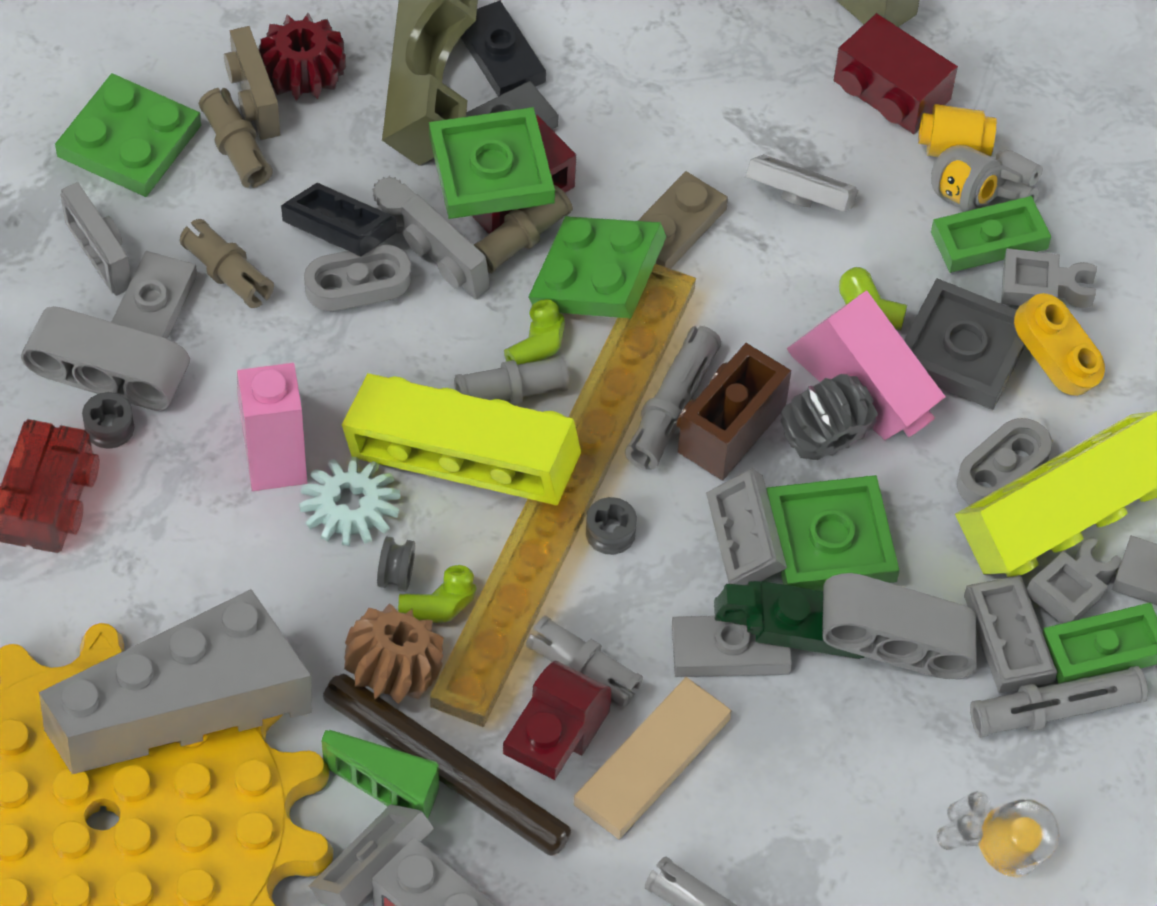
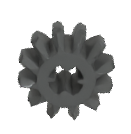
(828, 417)

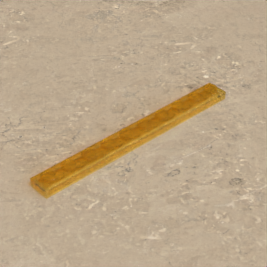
(547, 531)

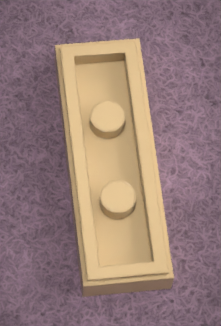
(652, 758)

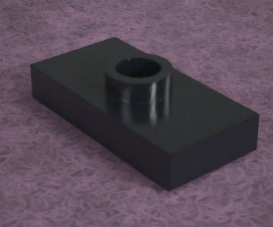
(502, 50)
(339, 219)

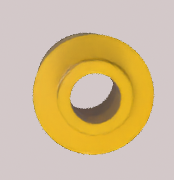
(956, 126)

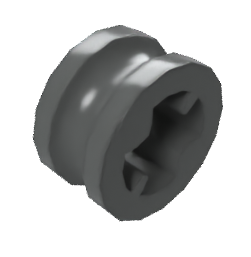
(94, 414)
(599, 516)
(396, 564)

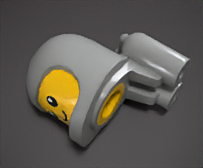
(975, 179)

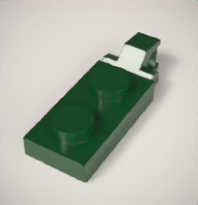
(777, 615)

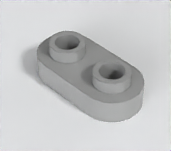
(357, 278)
(998, 463)

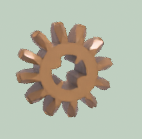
(393, 653)

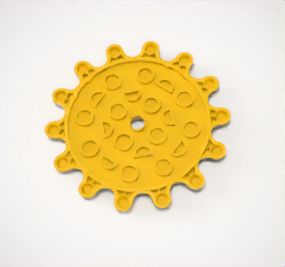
(192, 821)

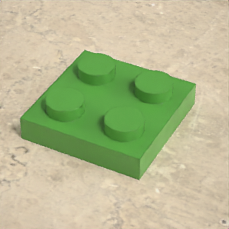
(128, 134)
(491, 163)
(599, 266)
(833, 531)

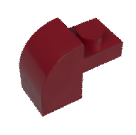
(558, 719)

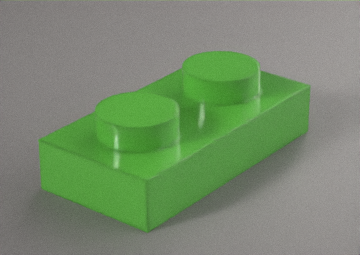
(986, 233)
(1103, 643)

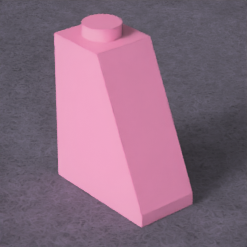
(866, 345)
(272, 426)

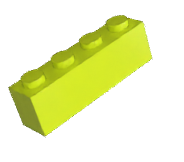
(462, 438)
(1064, 497)

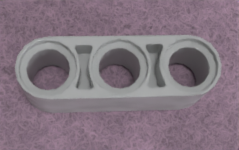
(105, 357)
(899, 626)

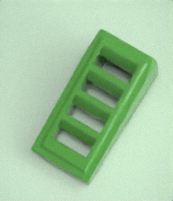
(383, 771)

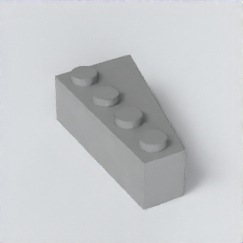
(177, 686)

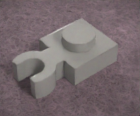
(1039, 272)
(1072, 585)

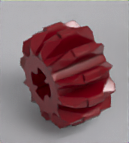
(303, 56)

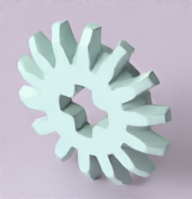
(339, 517)

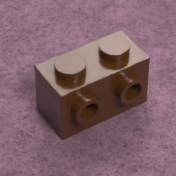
(733, 411)

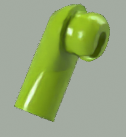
(857, 281)
(544, 334)
(446, 600)

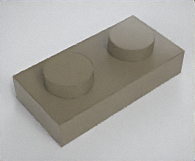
(257, 95)
(685, 215)

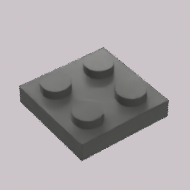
(966, 342)

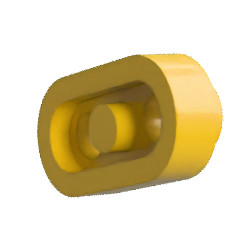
(1059, 344)

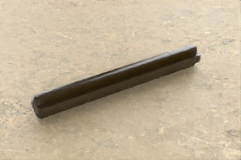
(455, 768)

